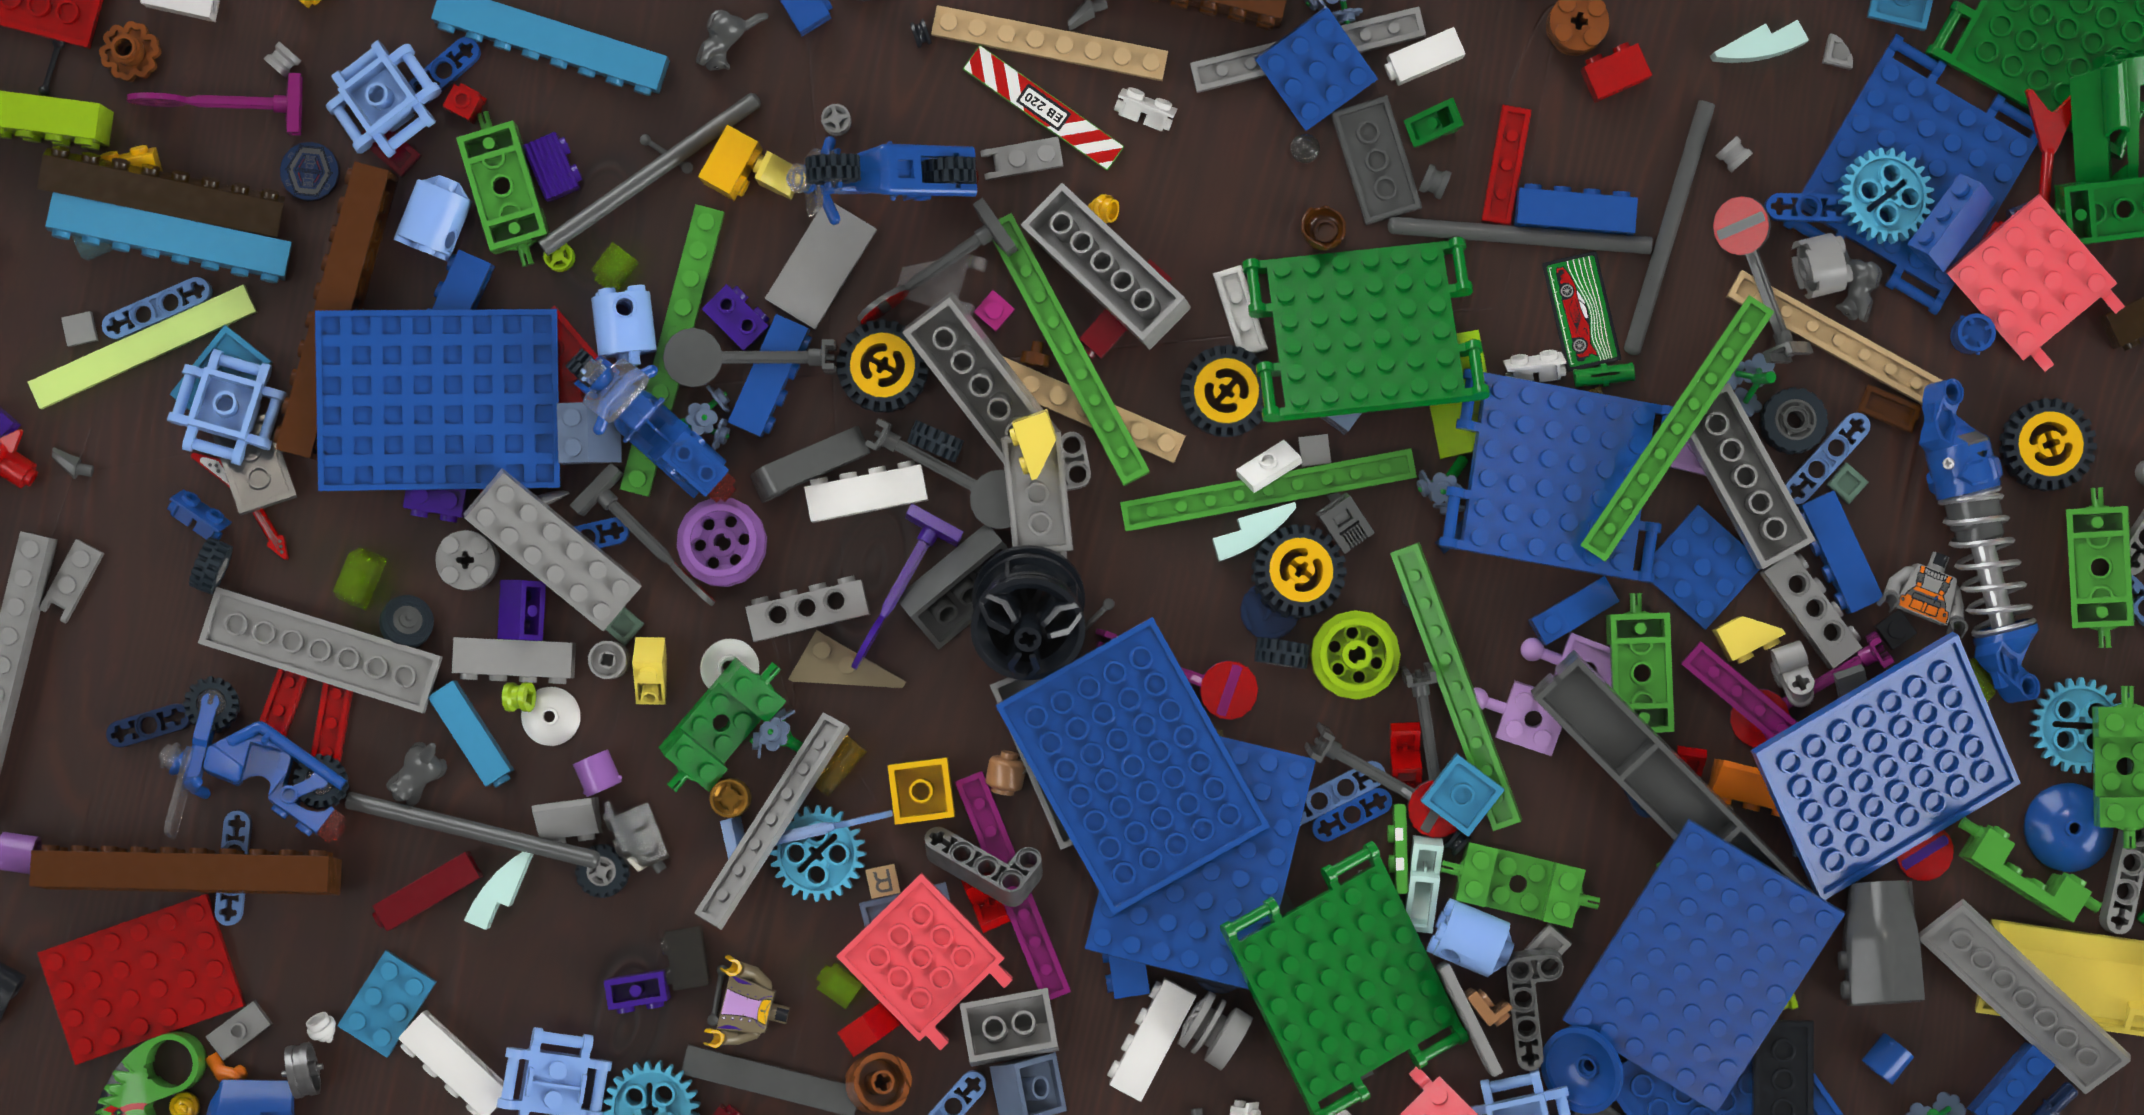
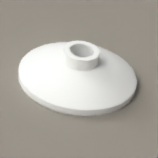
(722, 651)
(564, 724)

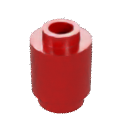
(18, 469)

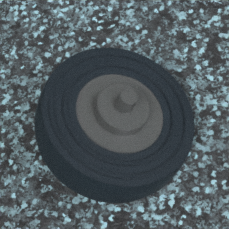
(406, 621)

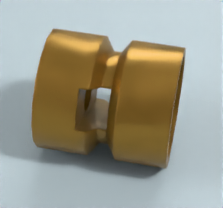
(730, 797)

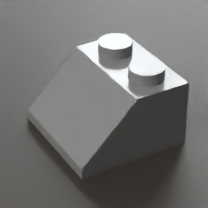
(568, 819)

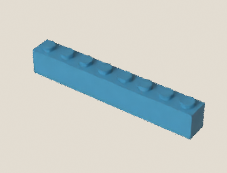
(554, 41)
(168, 236)

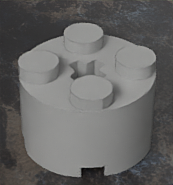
(1821, 265)
(456, 547)

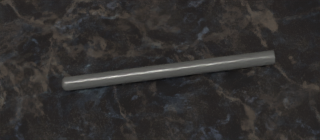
(649, 173)
(1669, 227)
(1520, 235)
(472, 830)

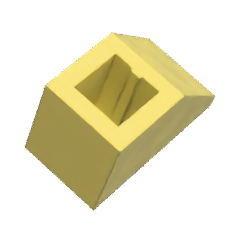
(772, 173)
(1036, 440)
(1745, 635)
(650, 670)

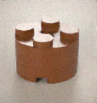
(1564, 33)
(889, 1094)

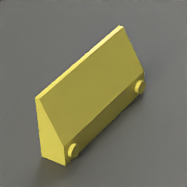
(2092, 969)

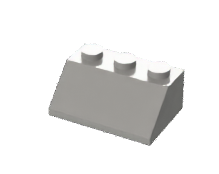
(1009, 1027)

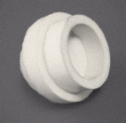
(321, 1027)

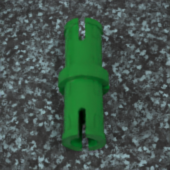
(1624, 372)

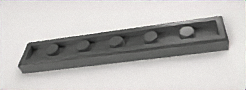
(767, 1080)

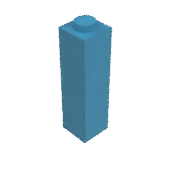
(471, 734)

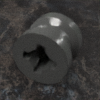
(1435, 181)

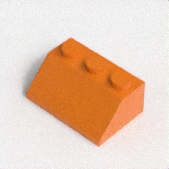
(1742, 784)

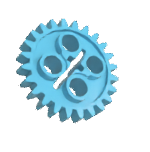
(1869, 174)
(2079, 699)
(836, 872)
(679, 1104)

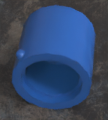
(1973, 333)
(1887, 1058)

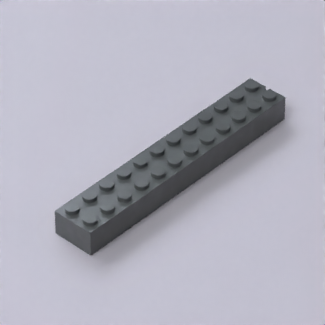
(1642, 759)

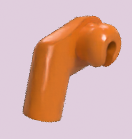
(222, 1071)

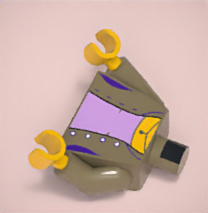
(746, 1006)

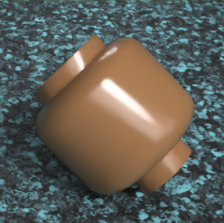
(1005, 773)

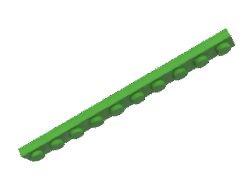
(681, 315)
(1072, 357)
(1677, 428)
(1289, 487)
(1453, 677)

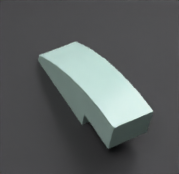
(1762, 44)
(1252, 531)
(1424, 881)
(499, 890)

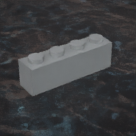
(513, 658)

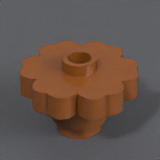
(139, 61)

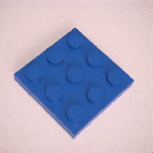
(1316, 68)
(1702, 567)

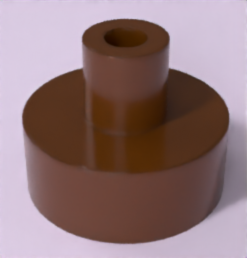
(1035, 356)

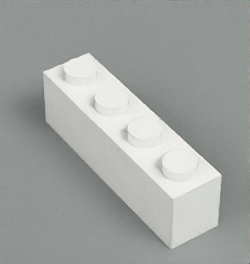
(867, 492)
(1152, 1038)
(453, 1062)

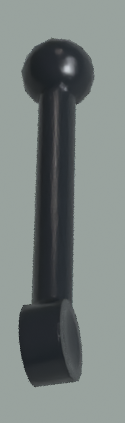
(44, 89)

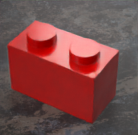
(1615, 72)

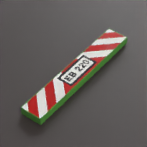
(1043, 108)

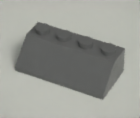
(943, 596)

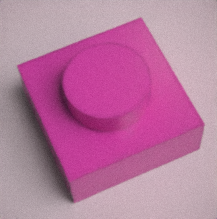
(994, 310)

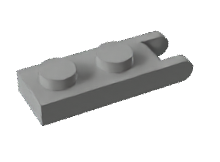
(1024, 158)
(72, 578)

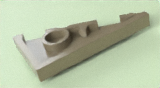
(831, 663)

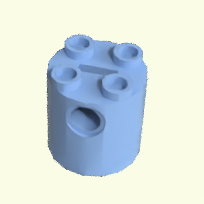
(434, 216)
(624, 335)
(1471, 938)

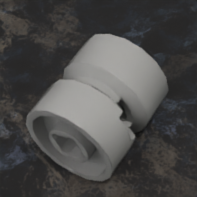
(609, 659)

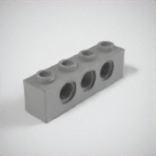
(760, 611)
(1847, 638)

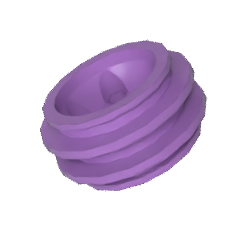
(697, 561)

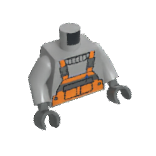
(1927, 594)

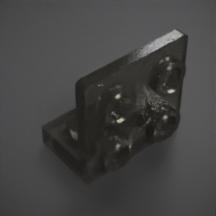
(636, 835)

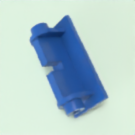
(187, 506)

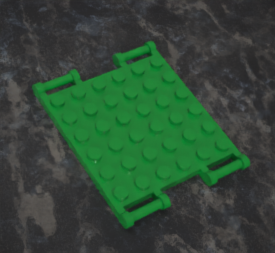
(2040, 45)
(1365, 331)
(1344, 982)

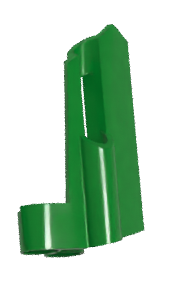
(2104, 103)

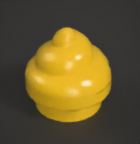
(1105, 208)
(184, 1104)

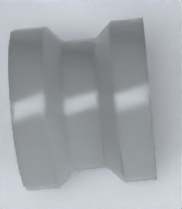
(282, 59)
(834, 115)
(1734, 154)

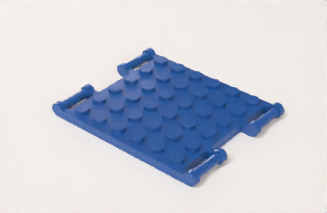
(1943, 135)
(1547, 471)

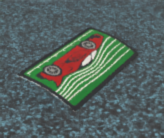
(1581, 311)

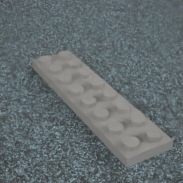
(320, 650)
(2024, 996)

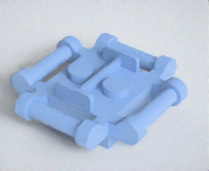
(382, 98)
(226, 406)
(554, 1080)
(1522, 1105)

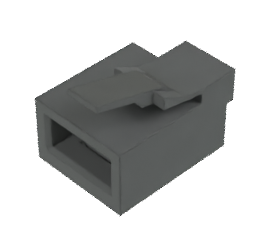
(1344, 521)

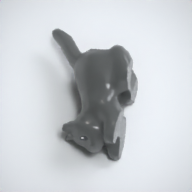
(723, 32)
(1865, 279)
(419, 769)

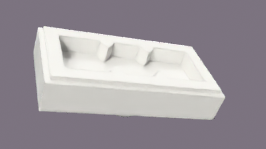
(1269, 466)

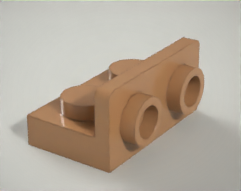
(1482, 1003)

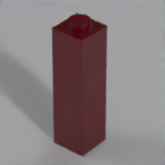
(1107, 329)
(426, 891)

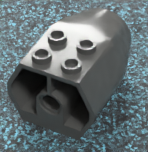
(1881, 945)

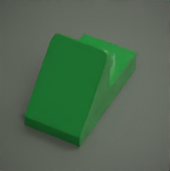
(1434, 123)

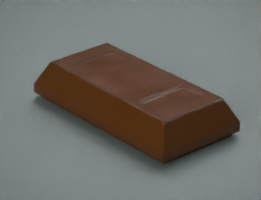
(1889, 408)

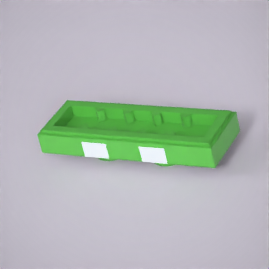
(1398, 836)

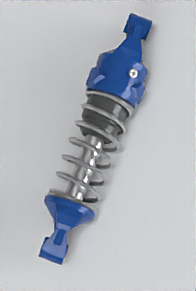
(1967, 482)

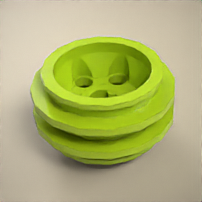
(1374, 679)

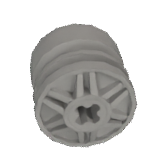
(1214, 1030)

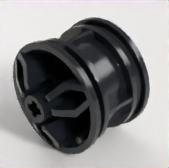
(1010, 596)

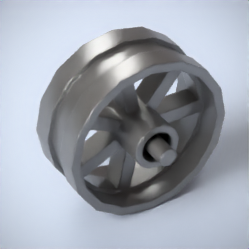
(302, 1070)

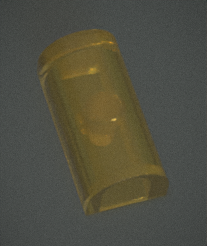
(840, 765)

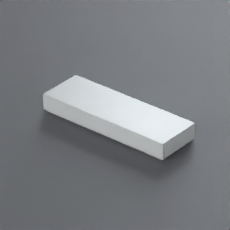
(1235, 301)

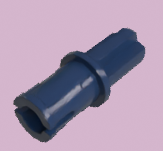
(2057, 1100)

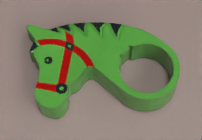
(136, 1086)

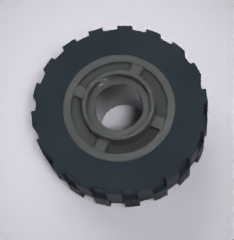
(1811, 416)

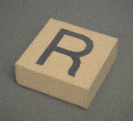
(883, 881)

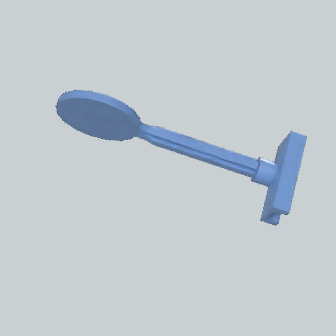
(734, 831)

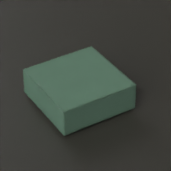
(1847, 483)
(625, 626)

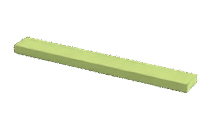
(142, 347)

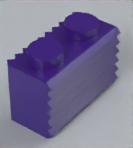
(552, 166)

